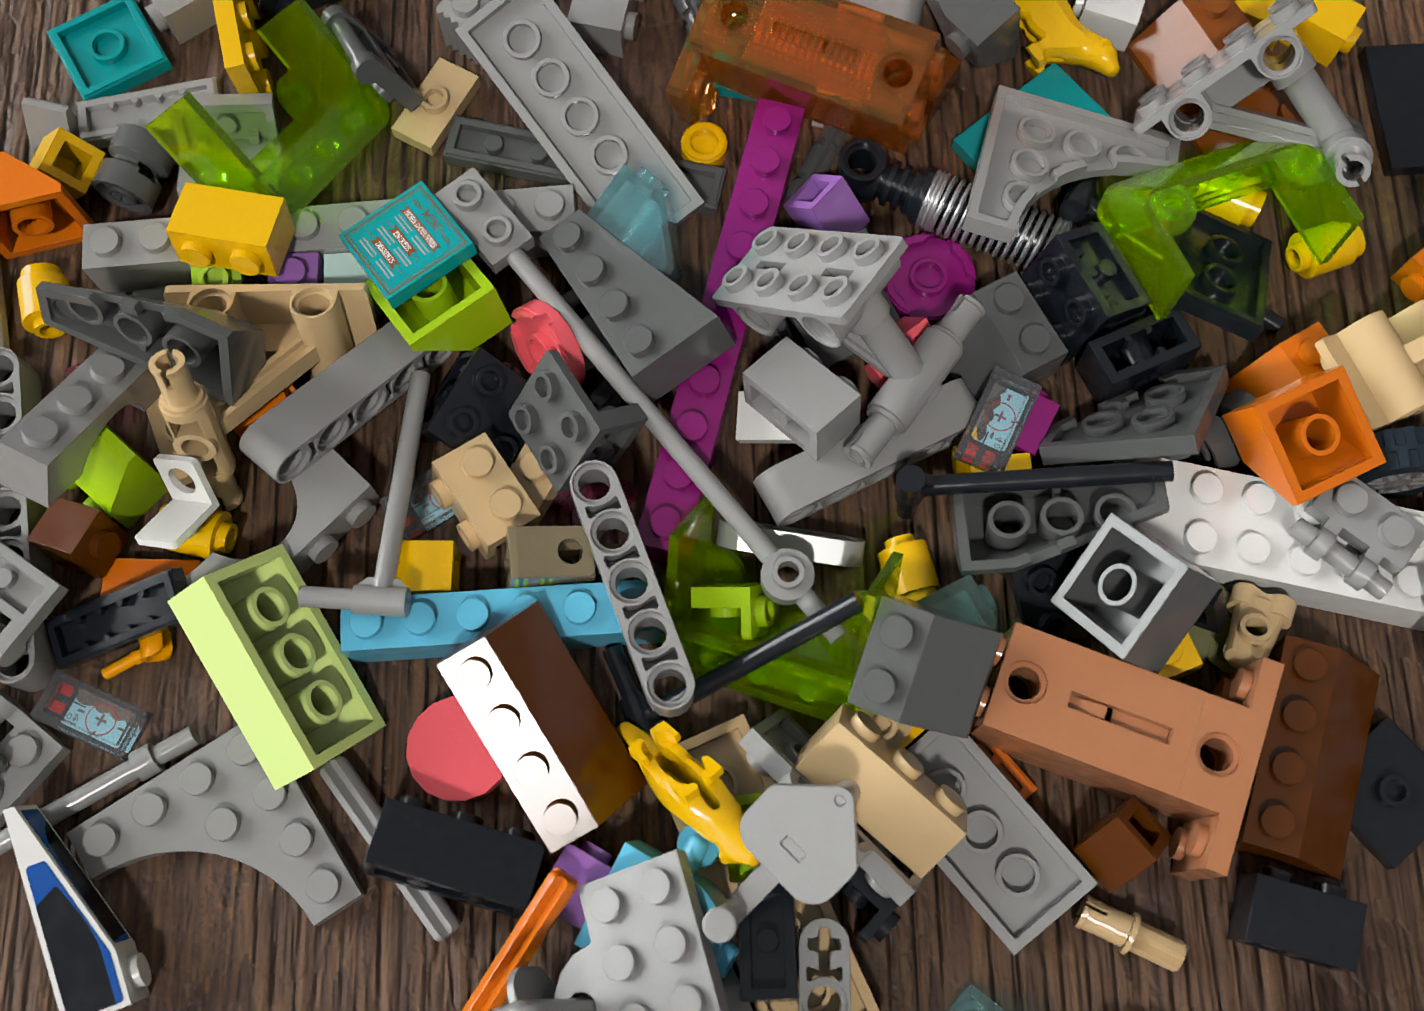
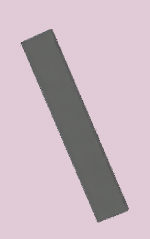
(520, 155)

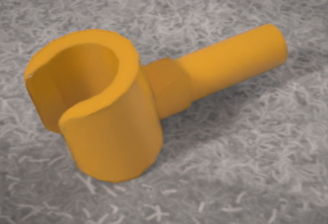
(152, 649)

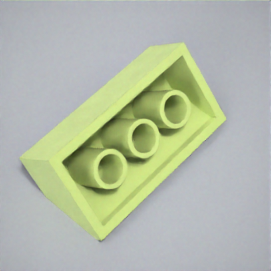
(276, 665)

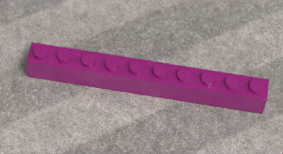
(705, 397)

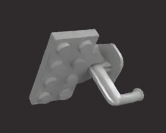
(802, 834)
(642, 949)

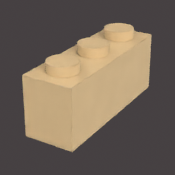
(896, 798)

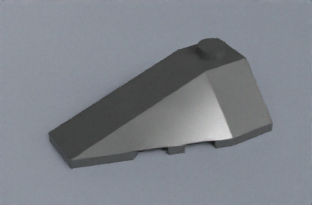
(979, 29)
(218, 348)
(1029, 526)

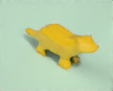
(1062, 39)
(689, 788)

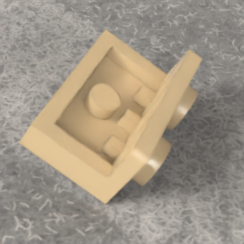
(481, 494)

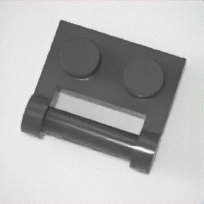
(371, 58)

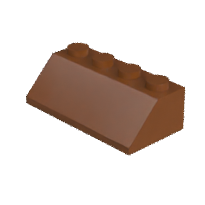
(1184, 34)

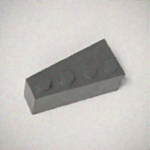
(641, 312)

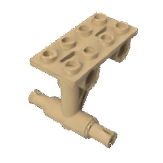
(303, 330)
(1382, 363)

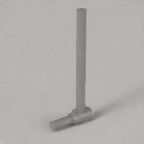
(384, 593)

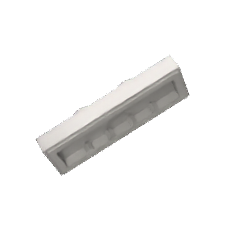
(102, 116)

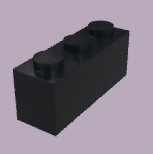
(454, 856)

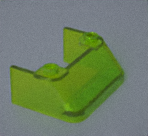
(329, 126)
(1163, 203)
(807, 679)

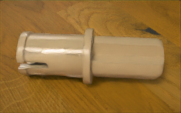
(1130, 933)

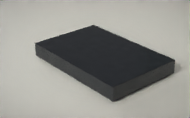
(1396, 102)
(1229, 274)

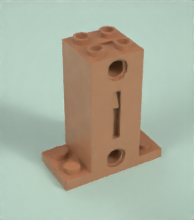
(1135, 735)

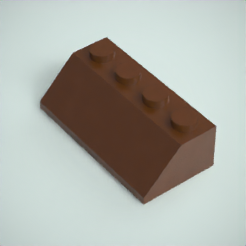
(543, 725)
(1310, 759)

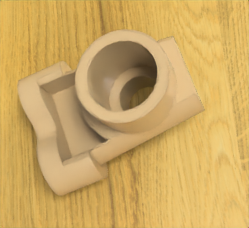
(1255, 623)

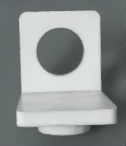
(185, 511)

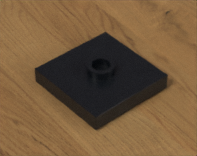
(1390, 795)

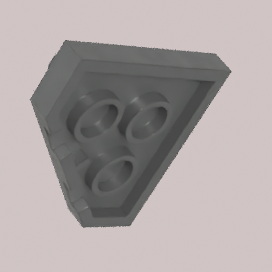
(1160, 423)

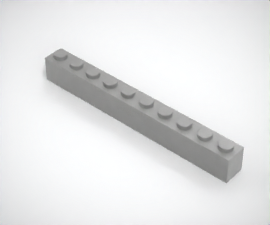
(142, 256)

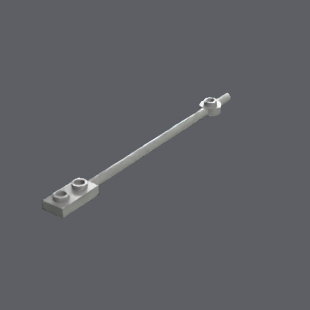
(504, 242)

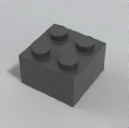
(1135, 594)

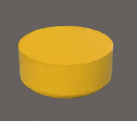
(704, 144)

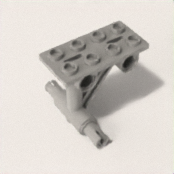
(1243, 68)
(835, 293)

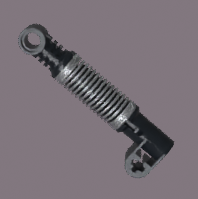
(929, 198)

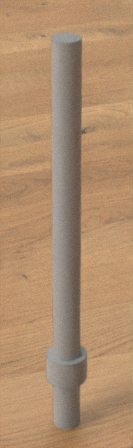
(141, 764)

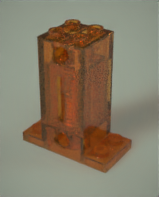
(828, 56)

